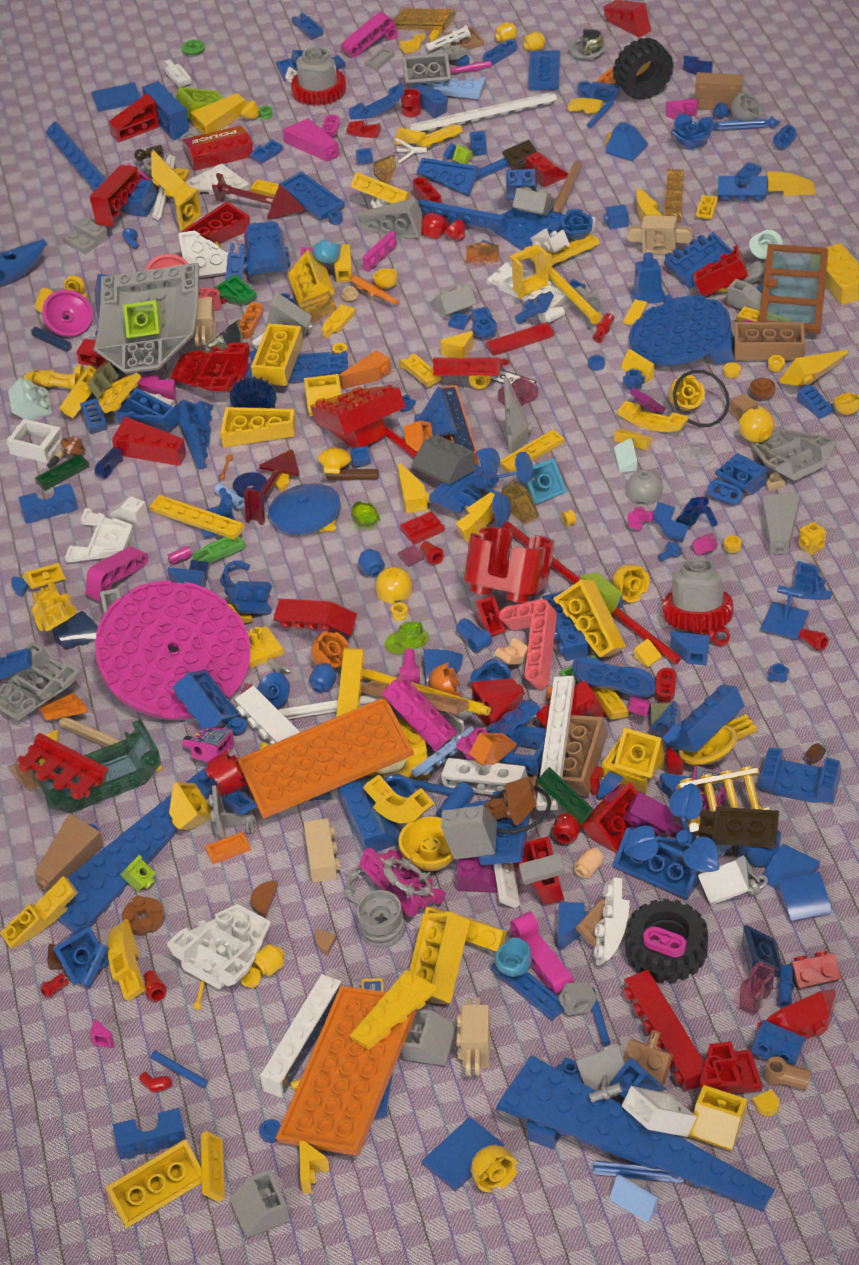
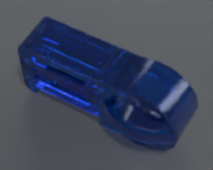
(108, 463)

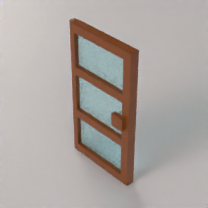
(794, 285)

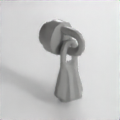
(754, 889)

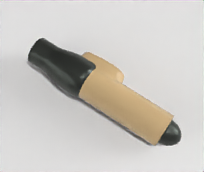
(55, 458)

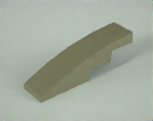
(103, 378)

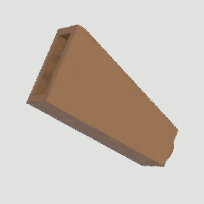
(69, 851)

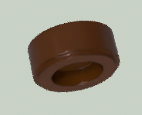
(815, 753)

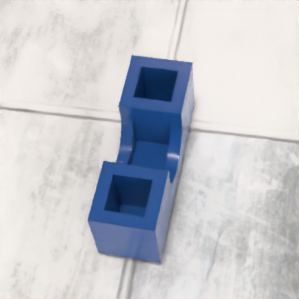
(756, 189)
(38, 509)
(133, 1142)

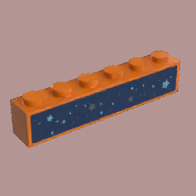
(463, 436)

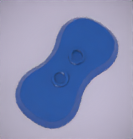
(628, 680)

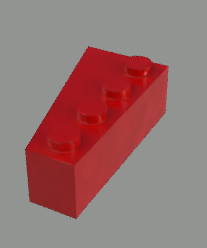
(221, 223)

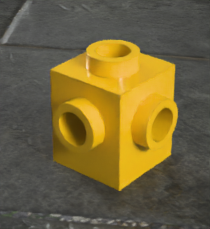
(812, 538)

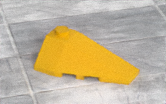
(809, 368)

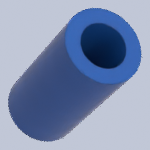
(457, 798)

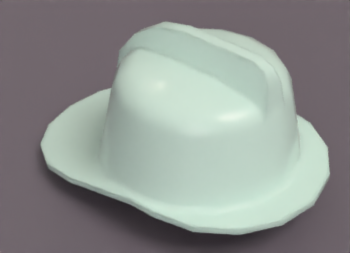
(759, 243)

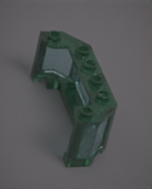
(129, 765)

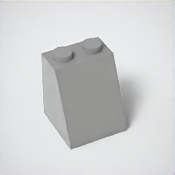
(469, 831)

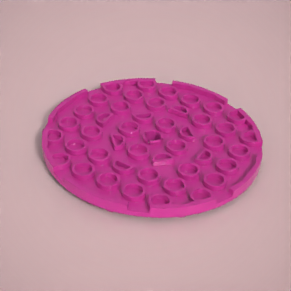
(162, 614)

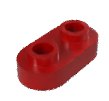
(665, 684)

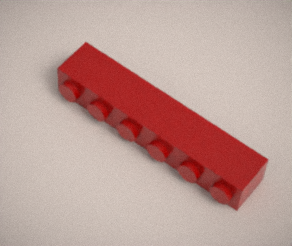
(658, 1015)

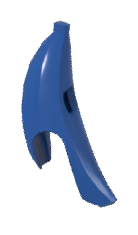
(19, 260)

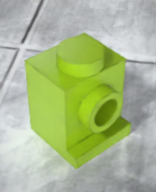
(133, 876)

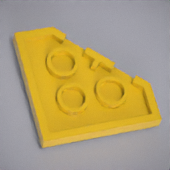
(118, 392)

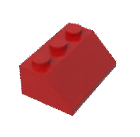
(606, 821)

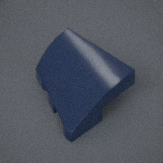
(75, 631)

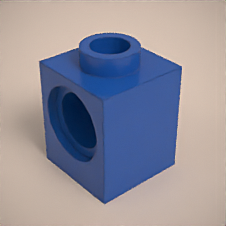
(478, 143)

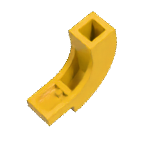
(395, 806)

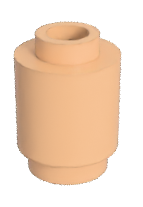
(588, 863)

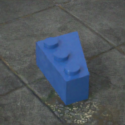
(148, 410)

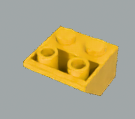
(321, 387)
(718, 1118)

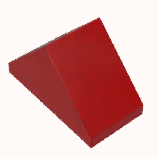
(488, 615)

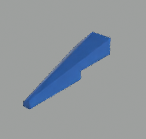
(195, 424)

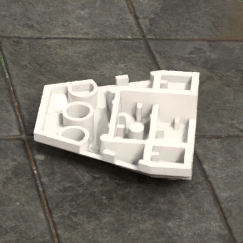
(223, 947)

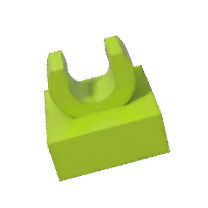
(462, 155)

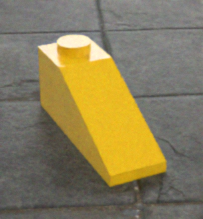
(413, 491)

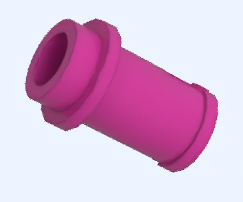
(179, 555)

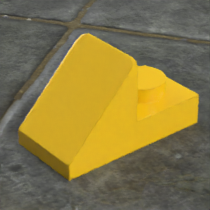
(310, 1162)

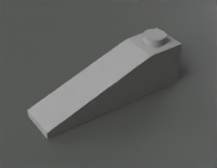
(399, 217)

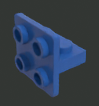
(250, 596)

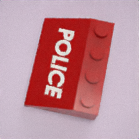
(218, 147)

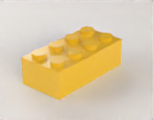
(842, 274)
(277, 353)

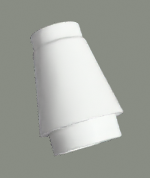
(551, 314)

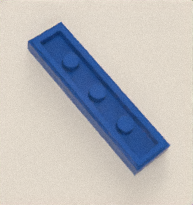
(533, 992)

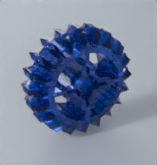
(253, 393)

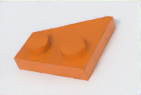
(63, 707)

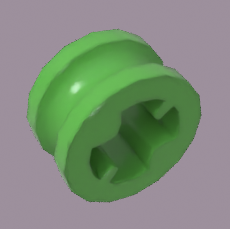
(265, 112)

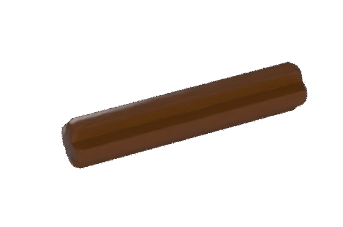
(354, 474)

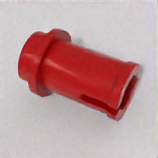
(52, 986)

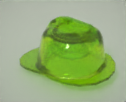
(409, 636)

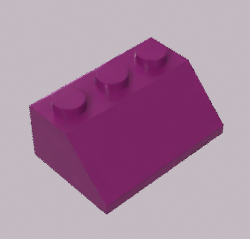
(475, 877)

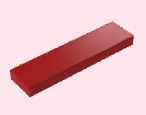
(520, 339)

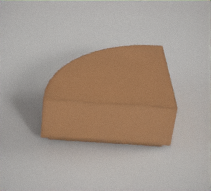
(324, 941)

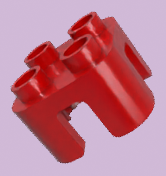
(490, 566)

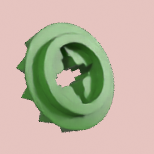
(193, 47)

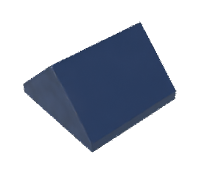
(760, 948)

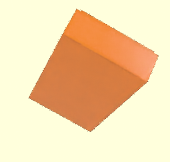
(227, 847)

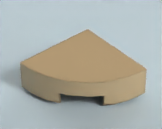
(775, 481)

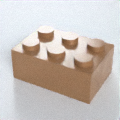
(716, 88)

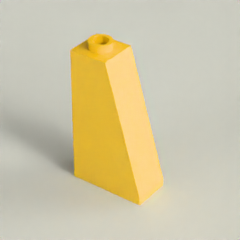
(217, 114)

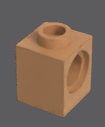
(741, 405)

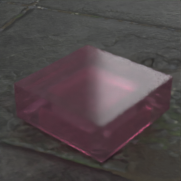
(411, 555)

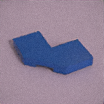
(670, 528)

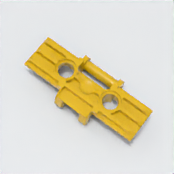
(51, 607)

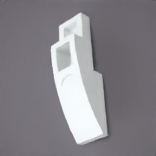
(611, 928)

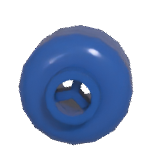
(371, 562)
(322, 678)

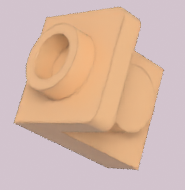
(514, 653)

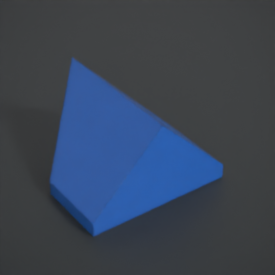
(635, 1075)

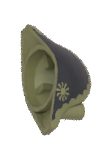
(591, 40)
(231, 334)

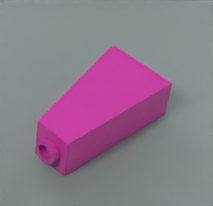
(311, 139)

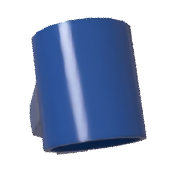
(475, 638)

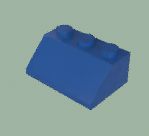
(205, 699)

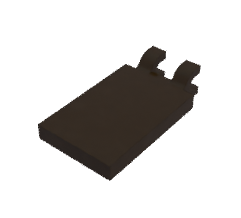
(740, 826)

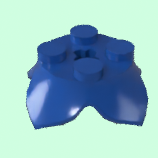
(692, 133)

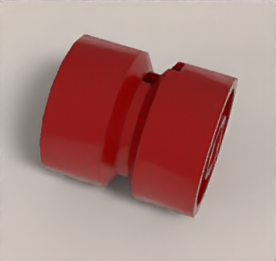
(411, 103)

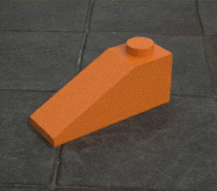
(367, 370)

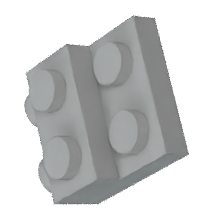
(86, 235)

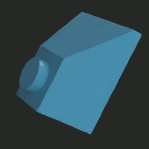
(545, 482)

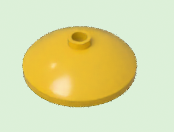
(714, 749)

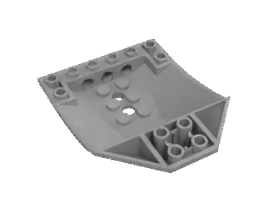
(176, 291)

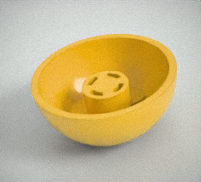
(425, 844)

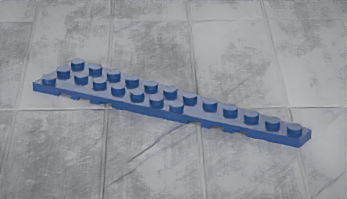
(100, 878)
(565, 1105)

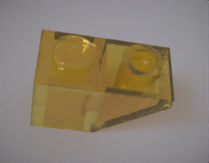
(520, 501)

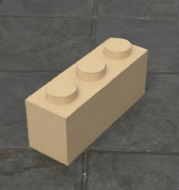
(321, 850)

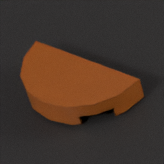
(263, 896)

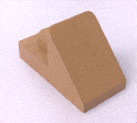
(24, 778)

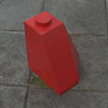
(499, 695)

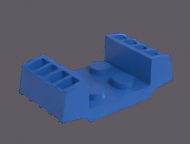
(799, 780)

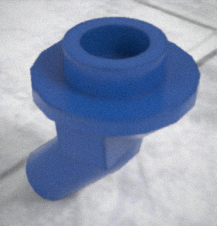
(130, 236)
(673, 549)

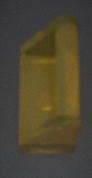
(319, 305)

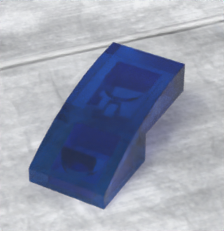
(693, 65)

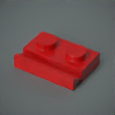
(422, 527)

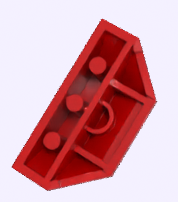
(807, 1016)

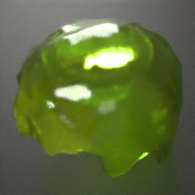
(364, 515)

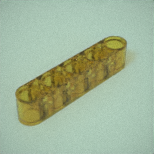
(674, 193)

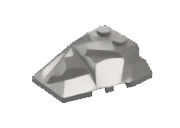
(36, 684)

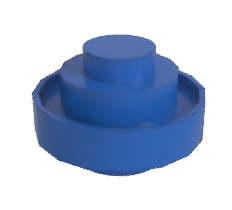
(484, 327)

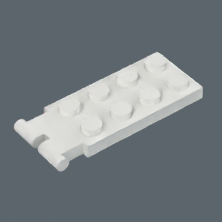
(504, 281)

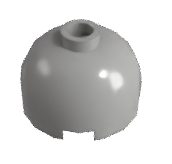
(745, 108)
(644, 487)

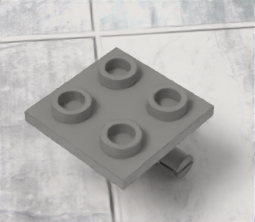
(226, 820)
(599, 1071)

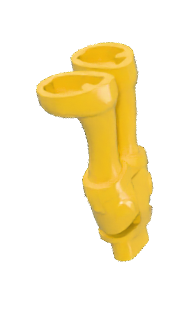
(50, 378)

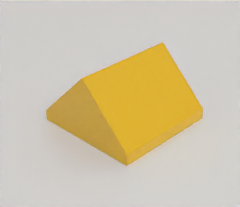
(639, 753)

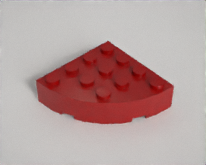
(357, 408)

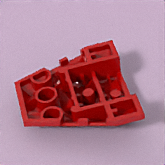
(214, 369)

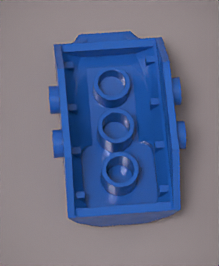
(265, 249)

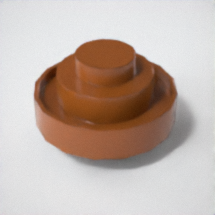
(762, 388)
(73, 445)

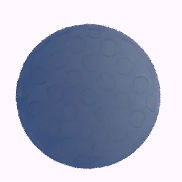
(680, 330)

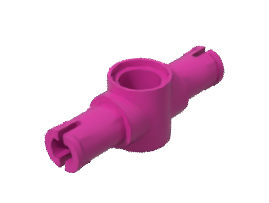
(409, 667)

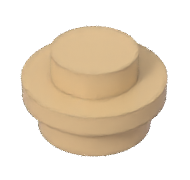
(349, 294)

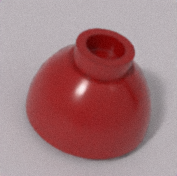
(456, 230)

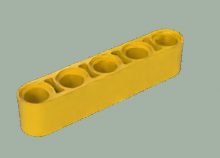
(350, 680)

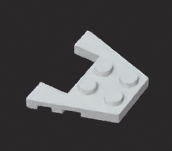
(107, 540)

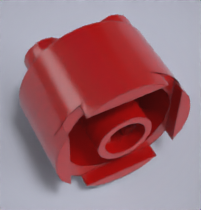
(226, 772)

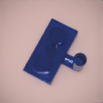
(694, 509)

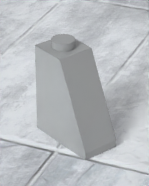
(287, 313)

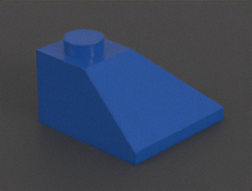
(626, 142)
(75, 951)

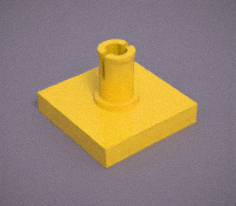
(263, 646)

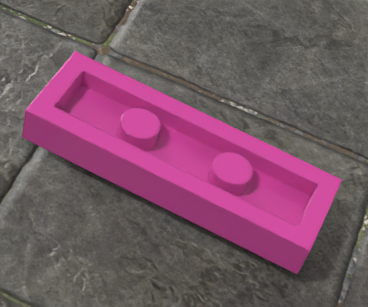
(379, 251)

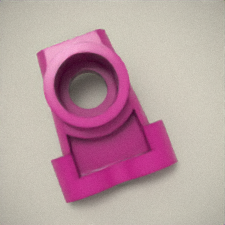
(638, 517)
(466, 743)

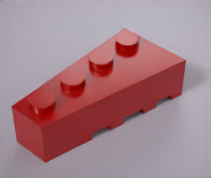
(113, 194)
(148, 443)
(314, 616)

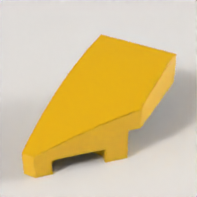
(412, 45)

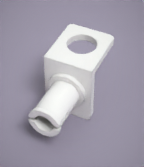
(456, 720)

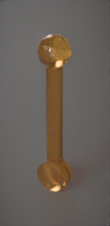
(228, 458)

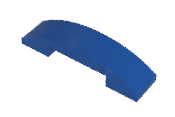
(361, 111)

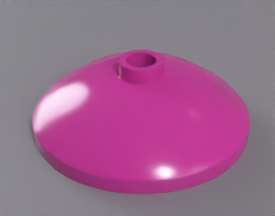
(67, 304)

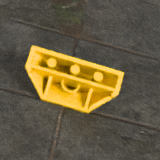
(164, 175)

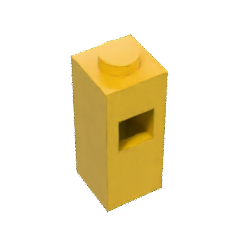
(343, 265)

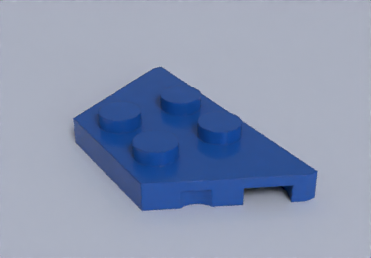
(439, 414)

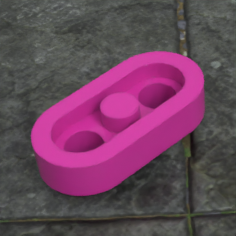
(331, 125)
(665, 941)

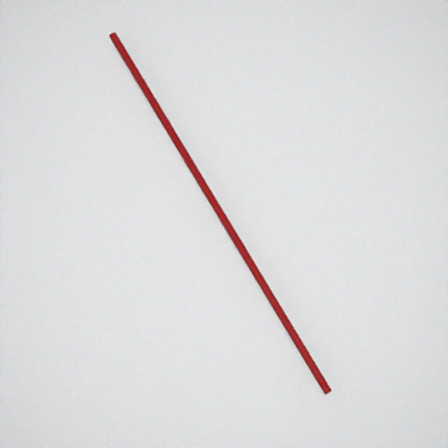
(563, 570)

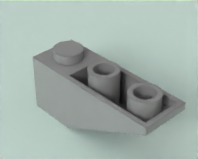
(743, 294)

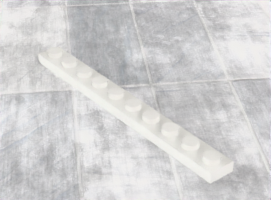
(488, 112)

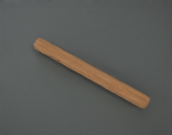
(567, 186)

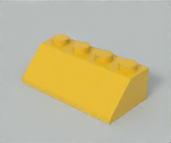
(309, 278)
(440, 952)

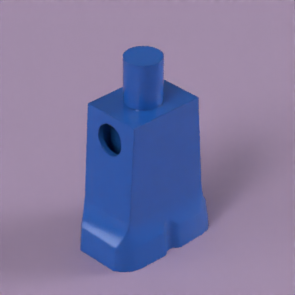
(647, 281)

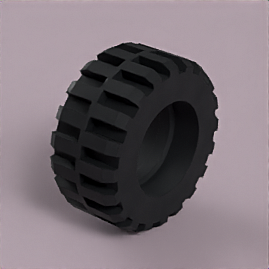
(633, 58)
(674, 918)

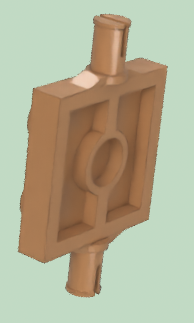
(650, 1056)

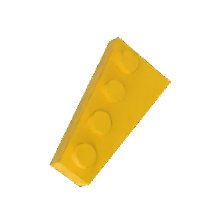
(400, 1000)

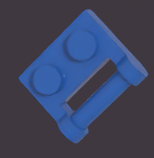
(532, 307)

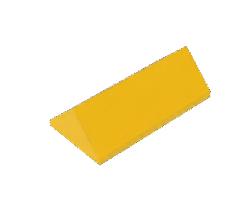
(154, 1183)

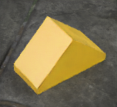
(457, 345)

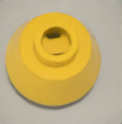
(250, 110)
(75, 284)

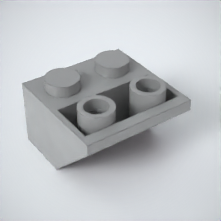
(532, 201)
(453, 300)
(429, 1038)
(259, 1204)

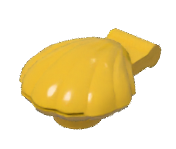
(334, 459)

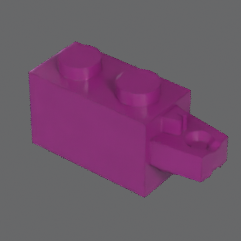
(649, 812)

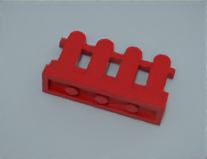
(468, 366)
(62, 757)

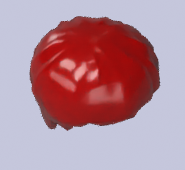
(433, 225)

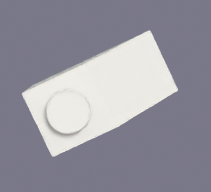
(130, 511)

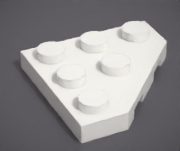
(205, 180)
(199, 250)

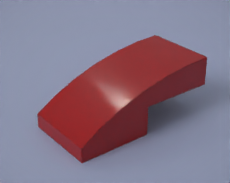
(359, 129)

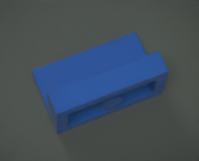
(601, 91)

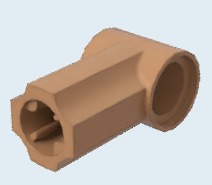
(786, 1074)

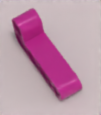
(368, 33)
(112, 569)
(544, 960)

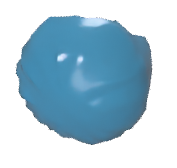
(326, 251)
(514, 957)

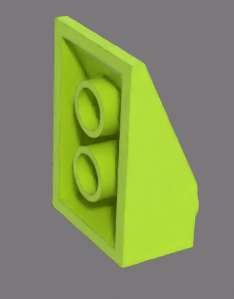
(196, 98)

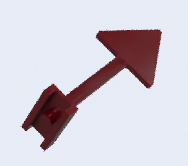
(281, 205)
(253, 499)

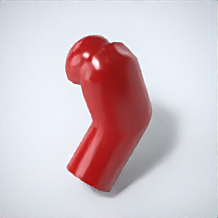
(155, 1084)

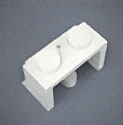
(550, 244)

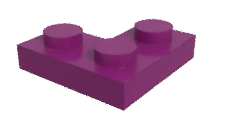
(647, 401)

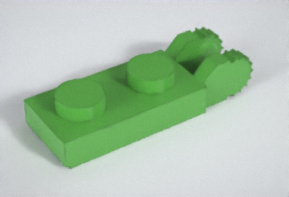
(219, 549)

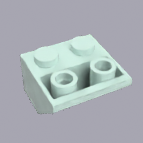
(29, 400)

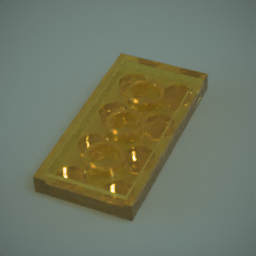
(424, 18)

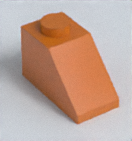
(417, 433)
(491, 748)

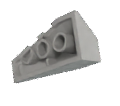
(516, 419)

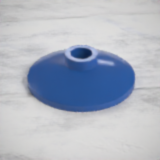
(274, 688)

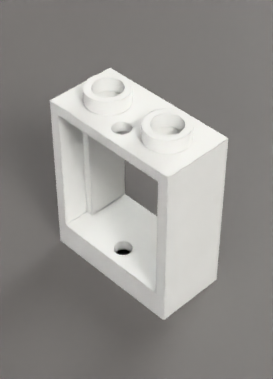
(32, 451)
(659, 1111)

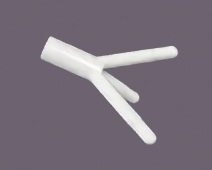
(412, 150)

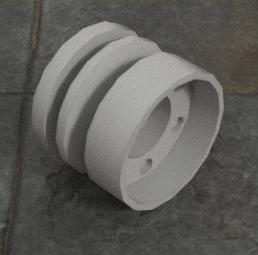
(381, 918)

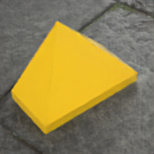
(408, 136)

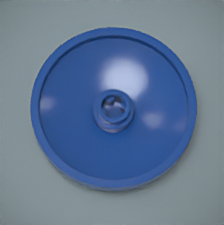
(304, 508)

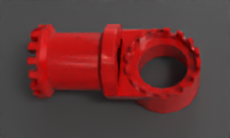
(712, 633)

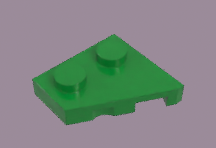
(236, 290)

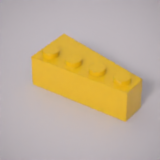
(256, 425)
(591, 617)

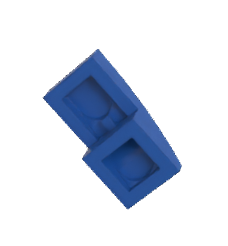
(267, 152)

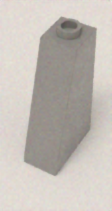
(779, 520)

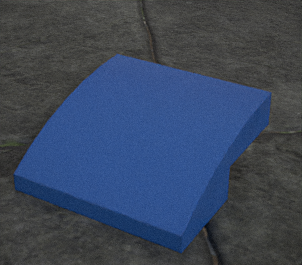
(787, 864)
(804, 896)

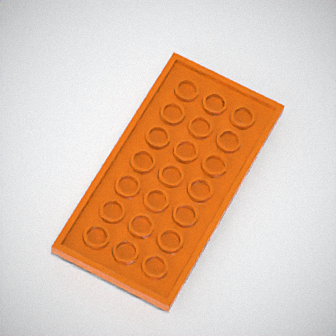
(325, 757)
(343, 1079)

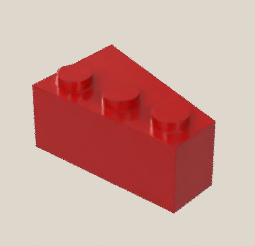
(628, 16)
(135, 119)
(721, 273)
(583, 704)
(550, 889)

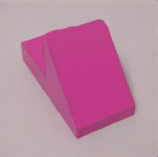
(686, 107)

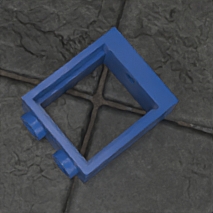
(527, 737)

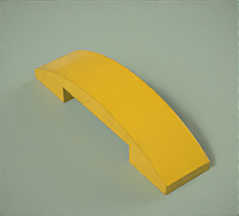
(651, 421)

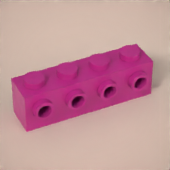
(419, 712)

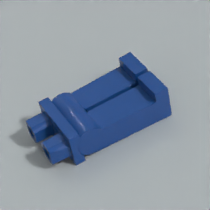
(518, 179)

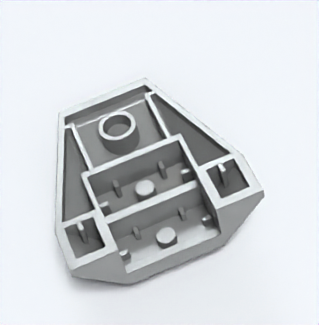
(794, 452)

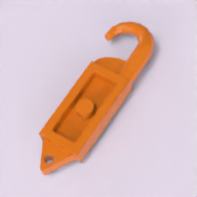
(373, 290)

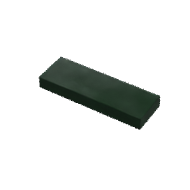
(62, 472)
(565, 795)

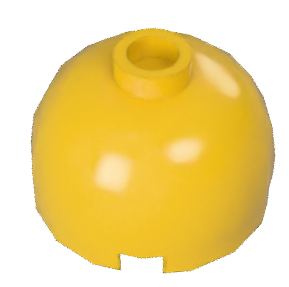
(689, 393)
(757, 425)
(631, 581)
(393, 585)
(493, 1168)

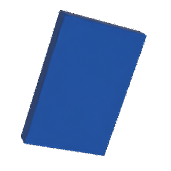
(115, 96)
(454, 1155)

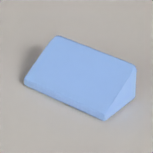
(634, 1199)

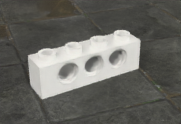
(480, 778)

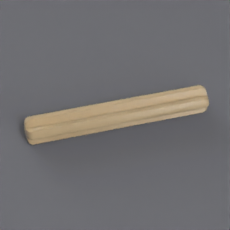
(87, 732)

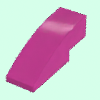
(155, 386)

